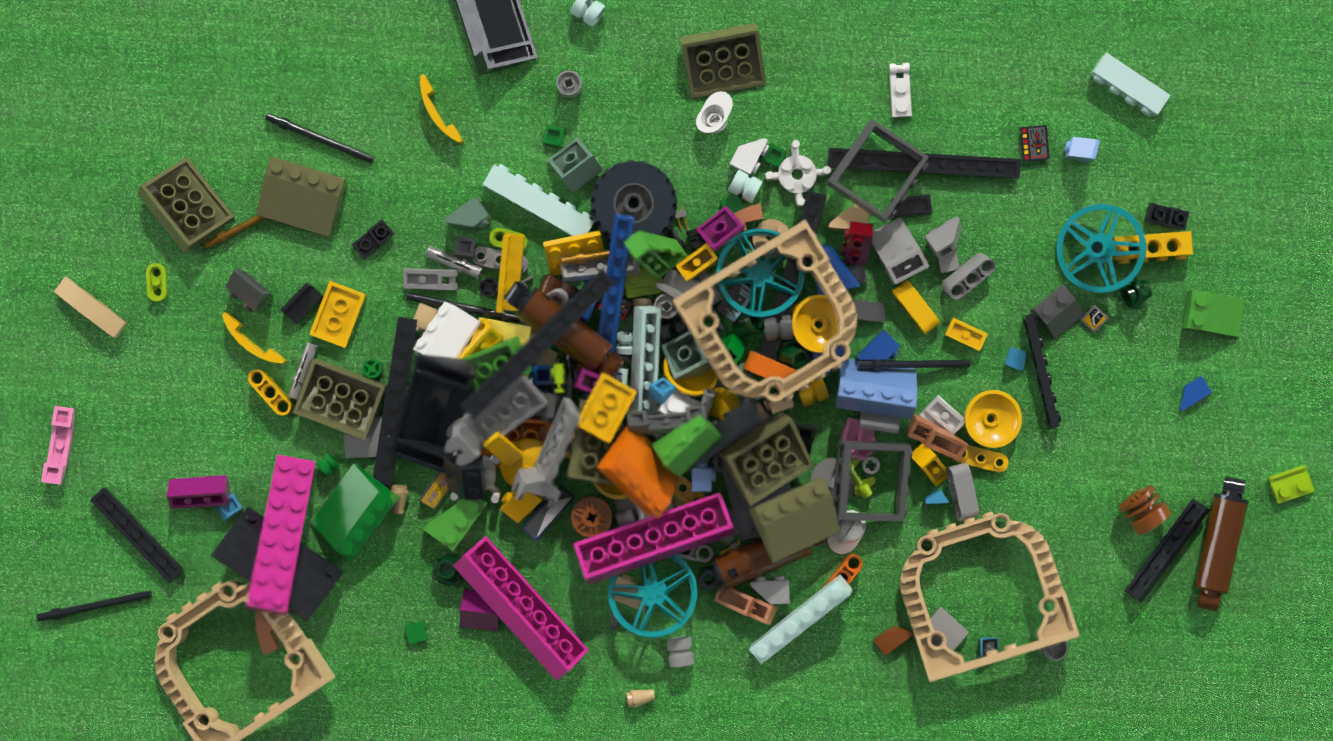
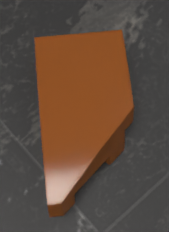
(892, 638)

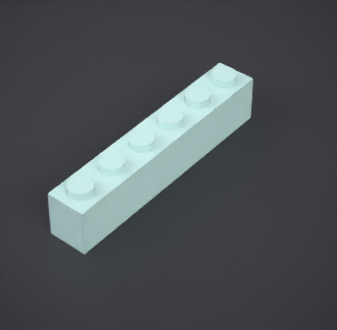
(537, 202)
(645, 356)
(800, 619)

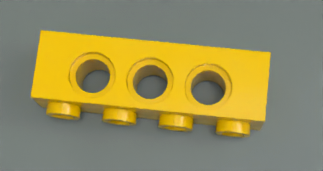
(1181, 241)

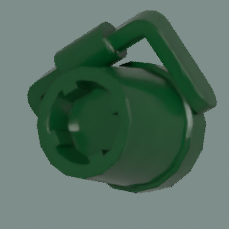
(1136, 293)
(749, 325)
(791, 354)
(446, 570)

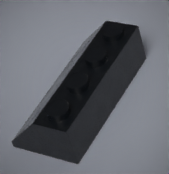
(734, 425)

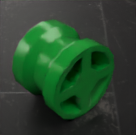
(370, 366)
(327, 464)

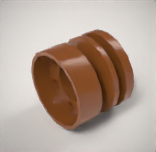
(597, 506)
(1143, 507)

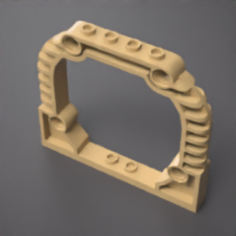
(795, 244)
(1055, 626)
(307, 674)

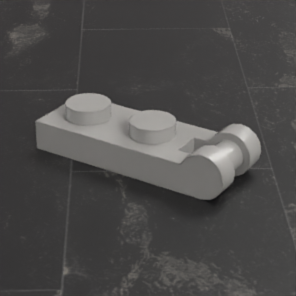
(429, 279)

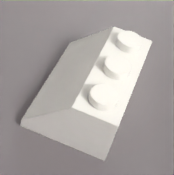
(447, 332)

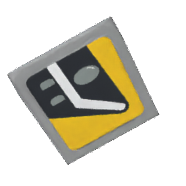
(1094, 318)

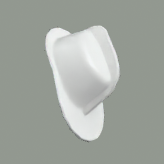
(715, 113)
(850, 535)

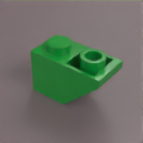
(734, 345)

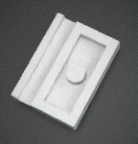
(676, 403)
(943, 415)

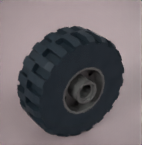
(634, 182)

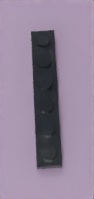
(1040, 362)
(137, 535)
(1167, 550)

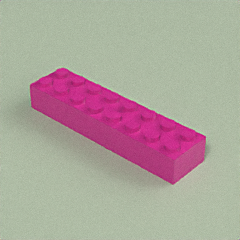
(281, 535)
(654, 538)
(521, 608)

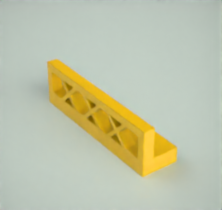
(509, 268)
(482, 339)

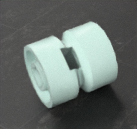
(589, 10)
(745, 186)

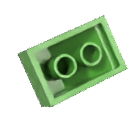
(1213, 313)
(492, 358)

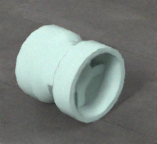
(625, 343)

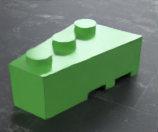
(655, 252)
(686, 444)
(455, 522)

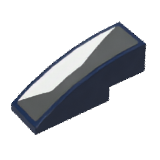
(545, 516)

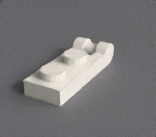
(900, 91)

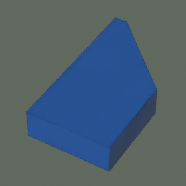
(1194, 392)

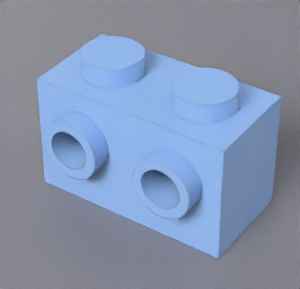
(702, 476)

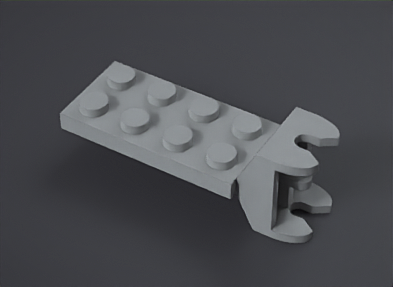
(503, 415)
(540, 478)

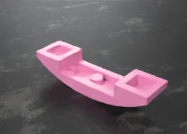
(59, 445)

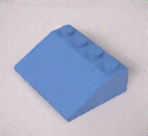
(877, 392)

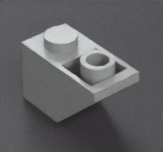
(945, 238)
(773, 590)

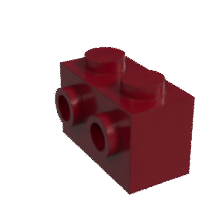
(858, 243)

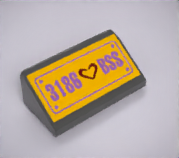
(435, 491)

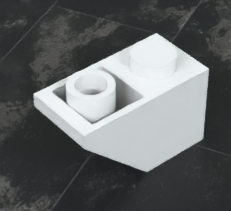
(748, 155)

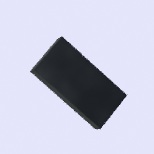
(914, 206)

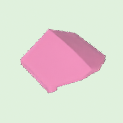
(854, 432)

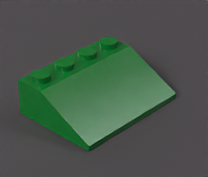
(354, 512)

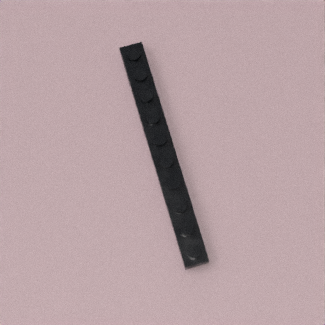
(937, 163)
(811, 213)
(537, 344)
(394, 398)

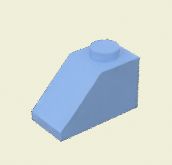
(1081, 149)

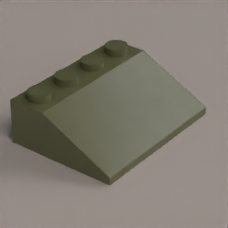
(723, 60)
(300, 196)
(185, 204)
(340, 398)
(590, 450)
(766, 458)
(796, 519)

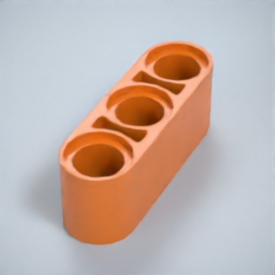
(766, 367)
(844, 568)

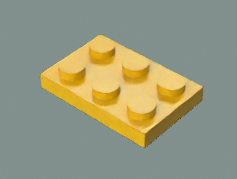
(568, 246)
(337, 314)
(606, 407)

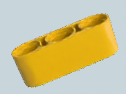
(915, 306)
(262, 388)

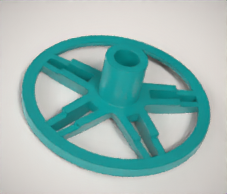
(1101, 248)
(758, 276)
(654, 594)

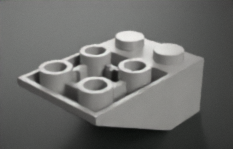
(898, 251)

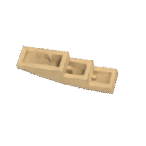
(90, 307)

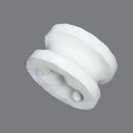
(874, 460)

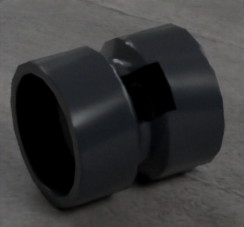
(678, 325)

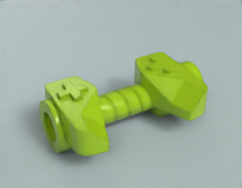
(861, 486)

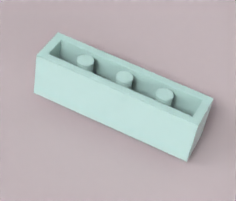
(1130, 85)

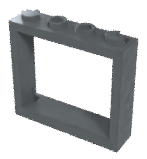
(894, 140)
(843, 474)

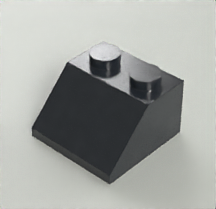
(466, 480)

